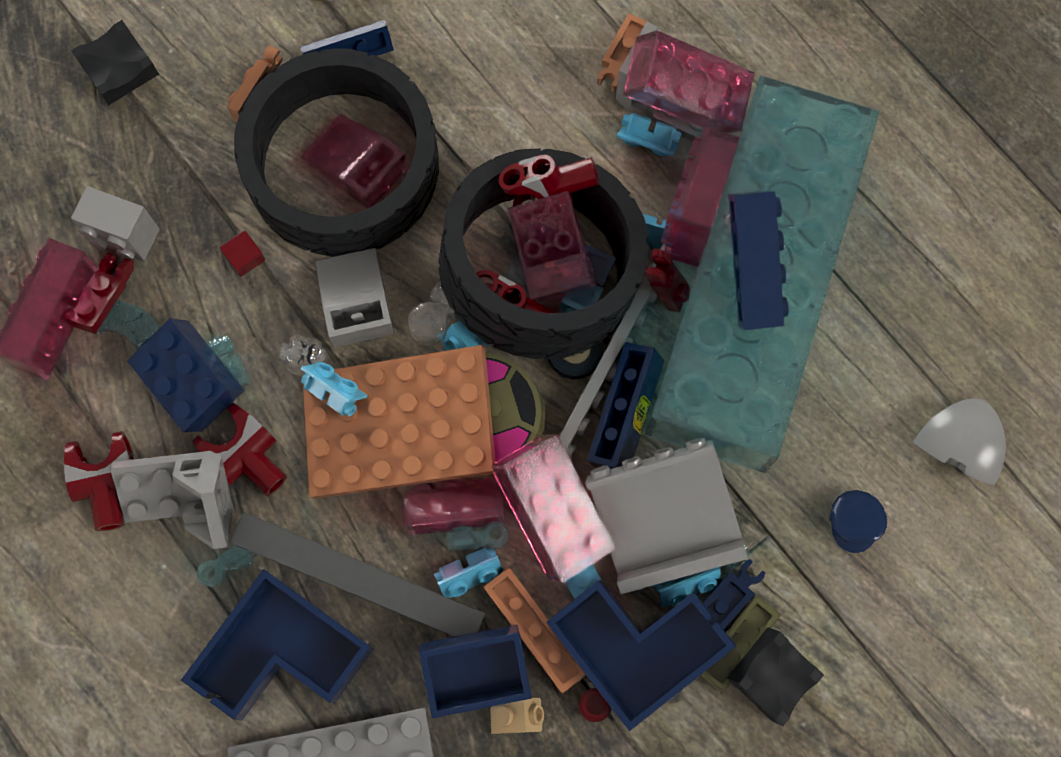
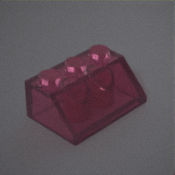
(452, 506)

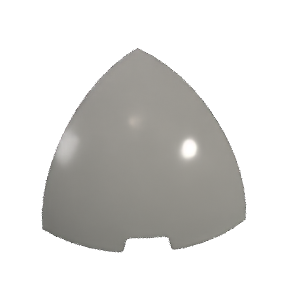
(968, 438)

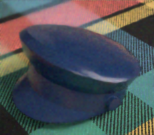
(857, 520)

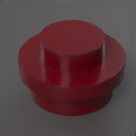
(593, 706)

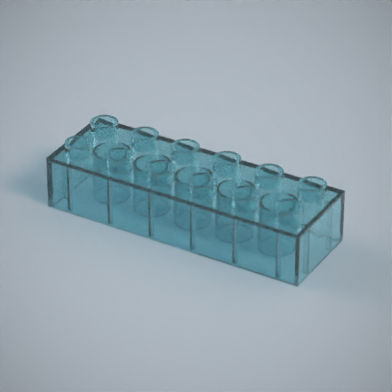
(745, 382)

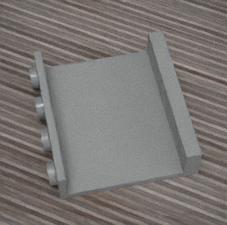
(667, 515)

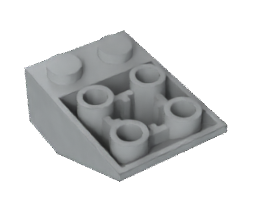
(354, 298)

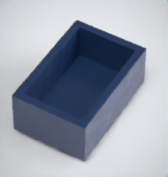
(185, 375)
(474, 671)

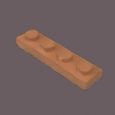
(536, 634)

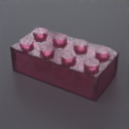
(688, 82)
(698, 196)
(37, 321)
(553, 507)

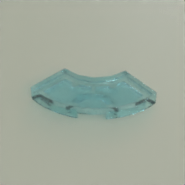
(130, 322)

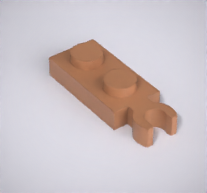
(620, 49)
(251, 78)

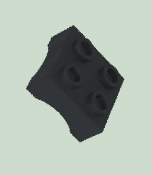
(115, 63)
(774, 676)

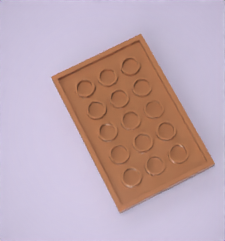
(417, 426)

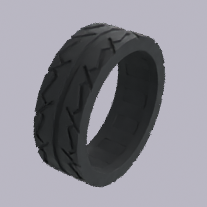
(312, 78)
(527, 331)

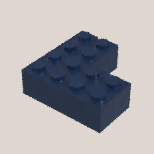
(270, 632)
(635, 667)

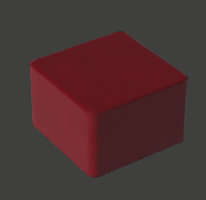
(242, 253)

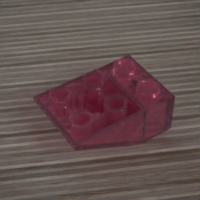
(357, 160)
(551, 247)

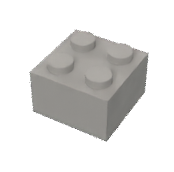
(115, 224)

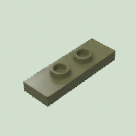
(744, 632)

